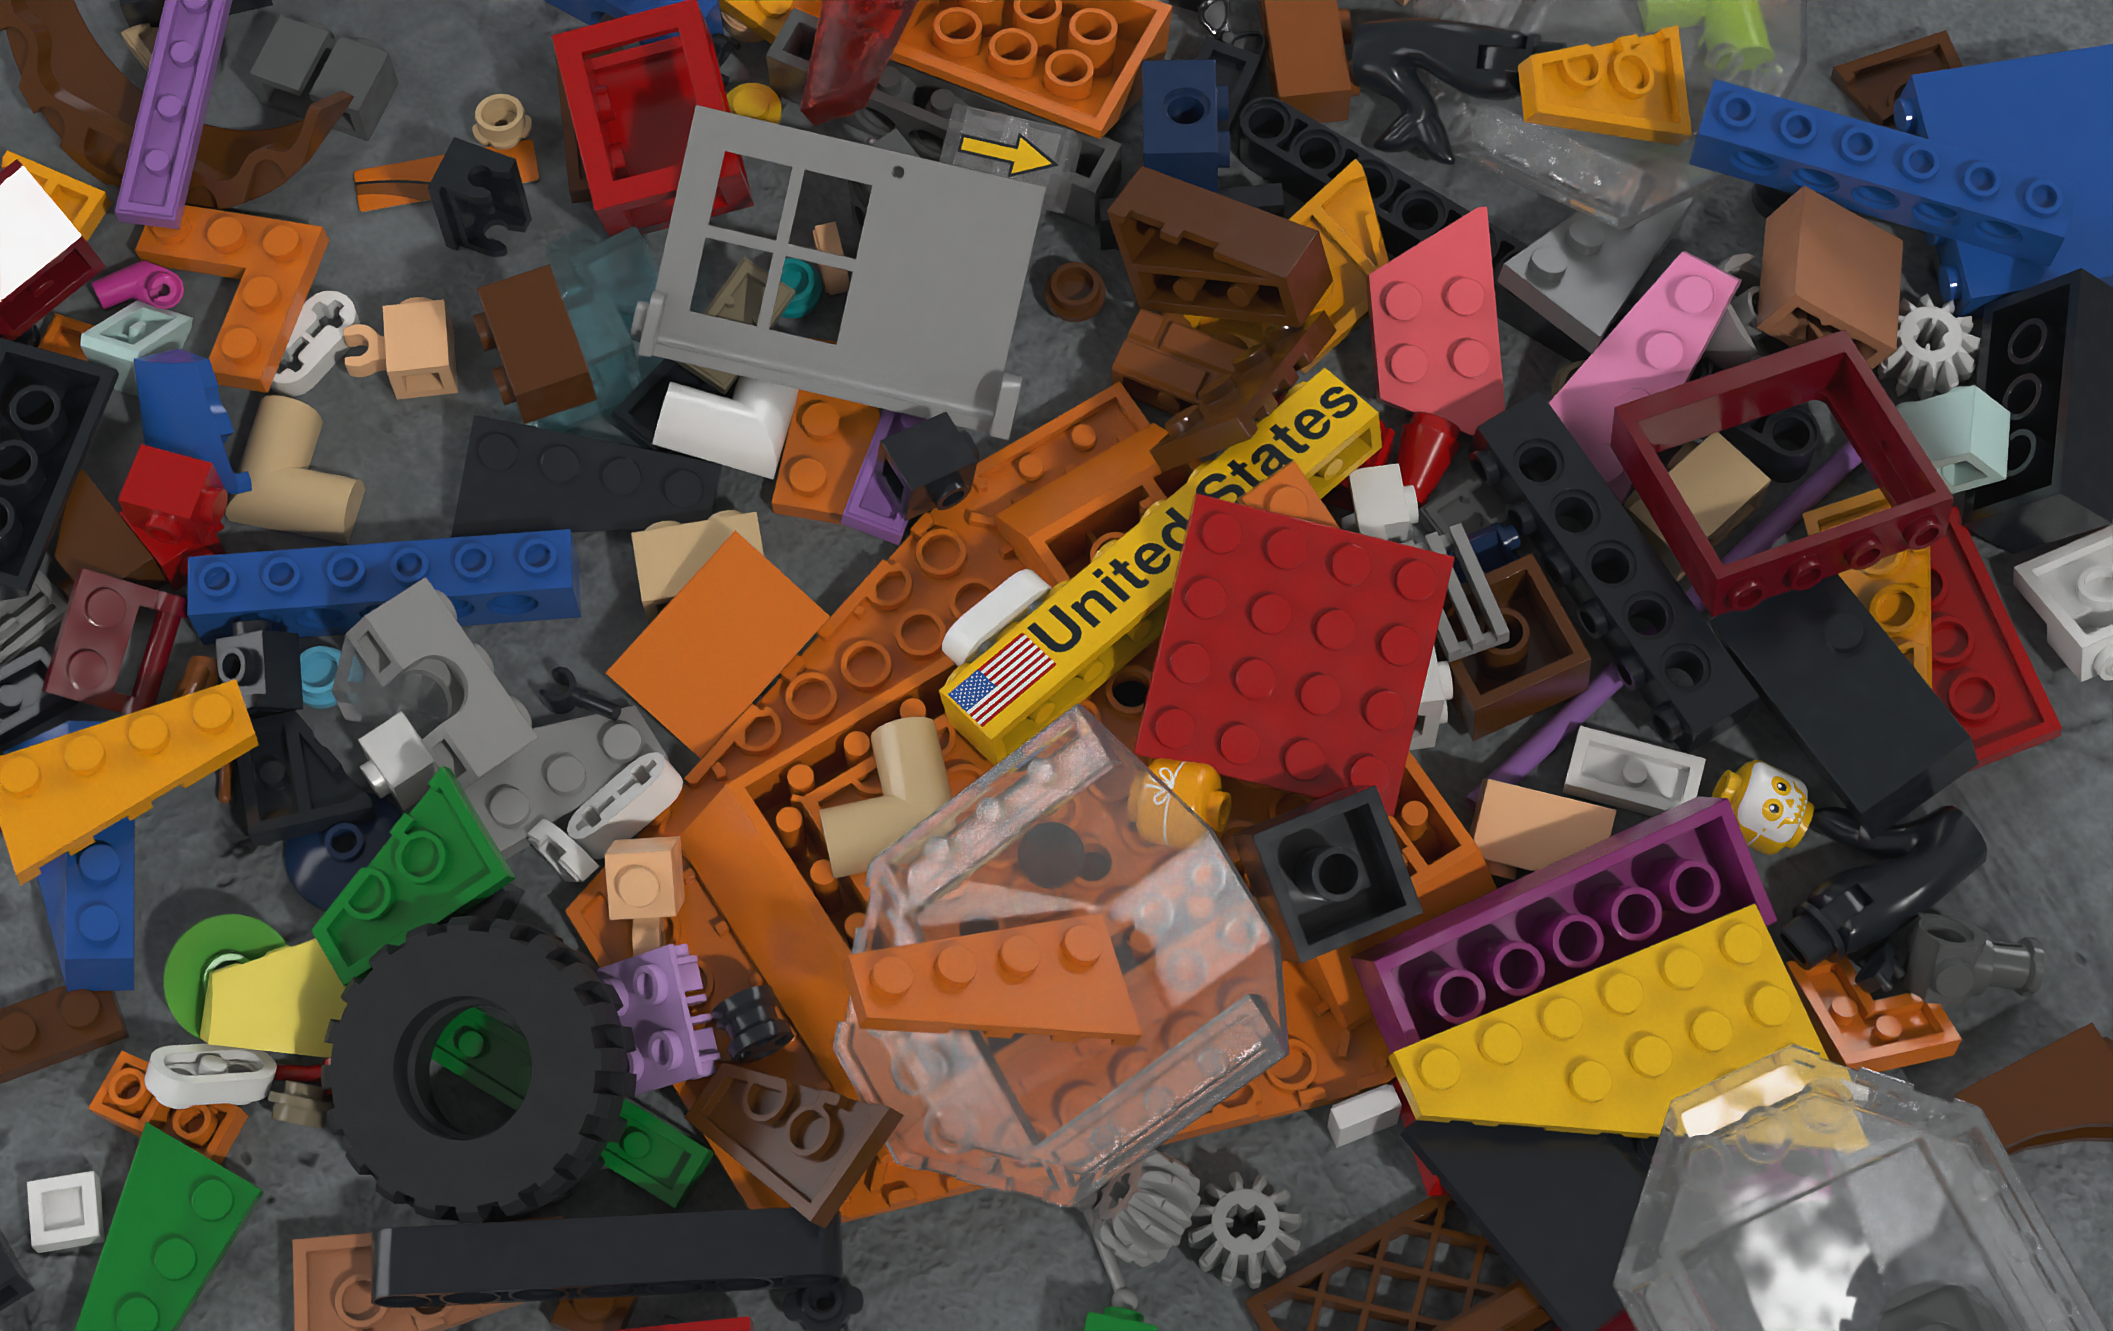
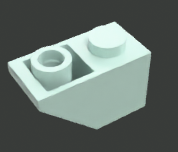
(1962, 436)

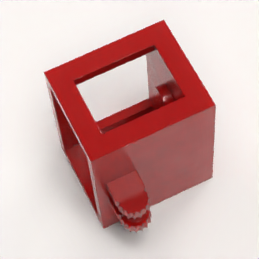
(638, 113)

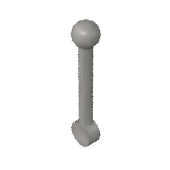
(1122, 1295)

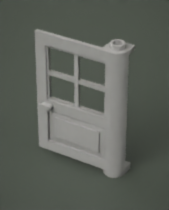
(925, 294)

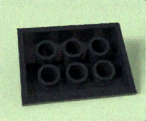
(1546, 1204)

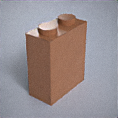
(1829, 275)

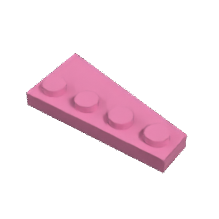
(1644, 355)

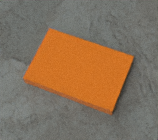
(717, 644)

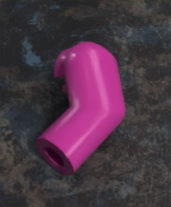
(141, 282)

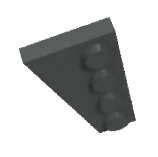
(1588, 270)

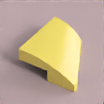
(275, 1002)

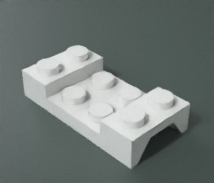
(1387, 512)

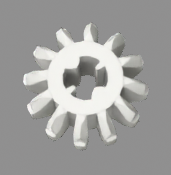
(1944, 353)

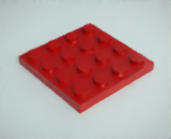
(1293, 652)

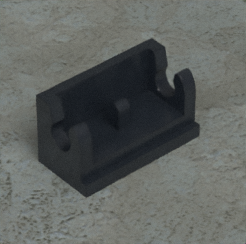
(477, 191)

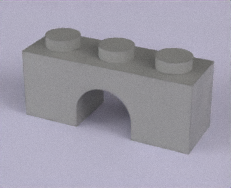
(422, 636)

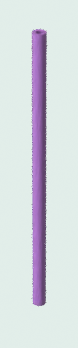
(1607, 681)

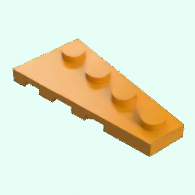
(1892, 589)
(92, 778)

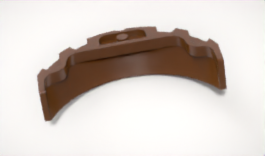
(98, 108)

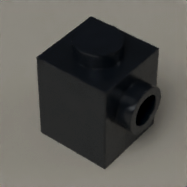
(927, 466)

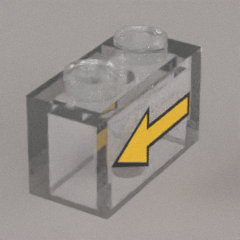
(1014, 150)

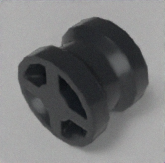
(752, 1024)

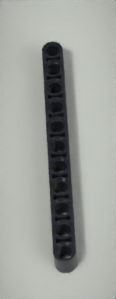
(1407, 200)

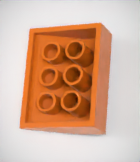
(1042, 56)

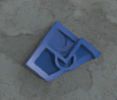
(185, 411)

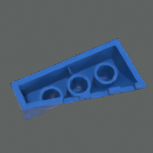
(92, 900)

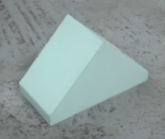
(133, 334)

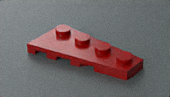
(1979, 657)

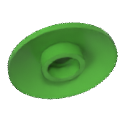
(205, 948)

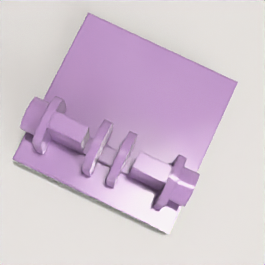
(658, 1012)

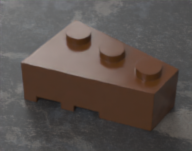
(1215, 254)

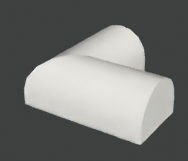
(730, 432)

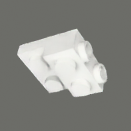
(2075, 599)

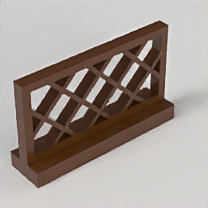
(1502, 1309)

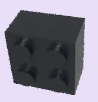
(1328, 872)

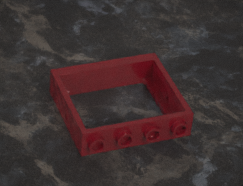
(1819, 370)

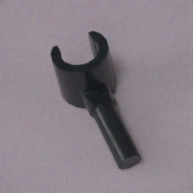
(576, 697)

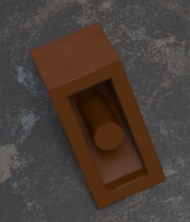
(101, 541)

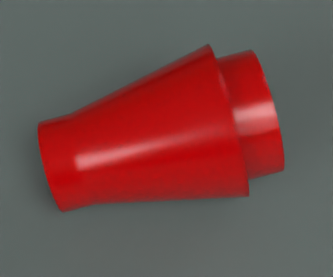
(1426, 452)

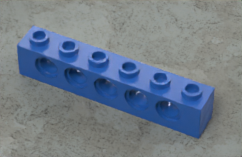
(1885, 173)
(336, 586)

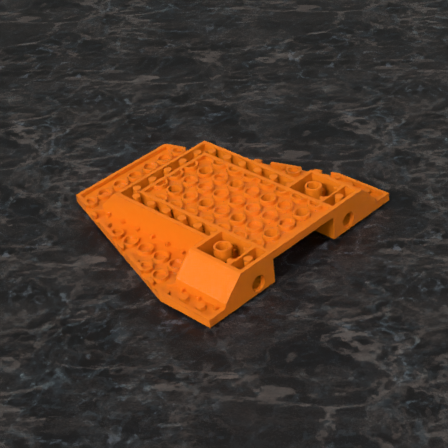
(753, 833)

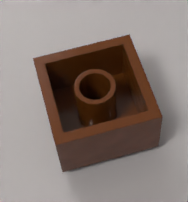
(1530, 671)

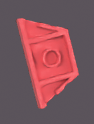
(1439, 326)

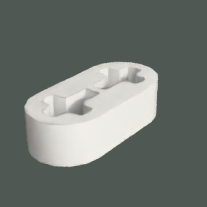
(313, 346)
(983, 623)
(625, 804)

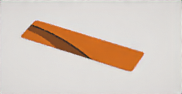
(409, 180)

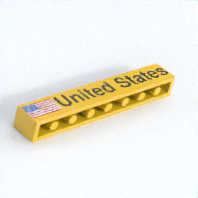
(1122, 596)

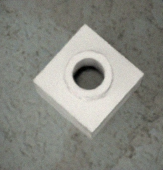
(397, 761)

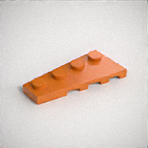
(1007, 981)

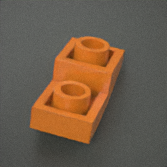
(130, 1105)

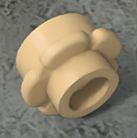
(501, 122)

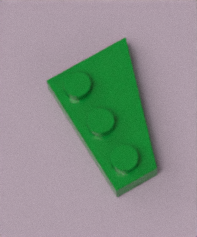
(425, 873)

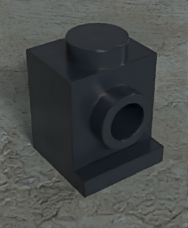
(264, 666)

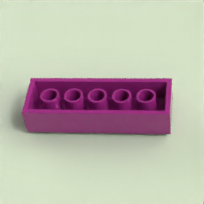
(1563, 921)

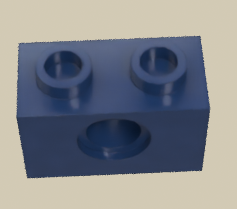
(1182, 121)

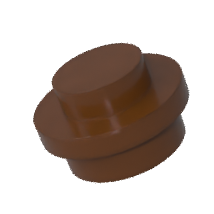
(1075, 292)

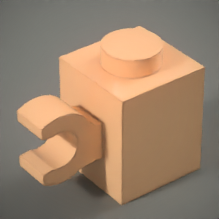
(414, 349)
(645, 886)

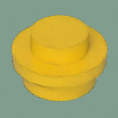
(756, 102)

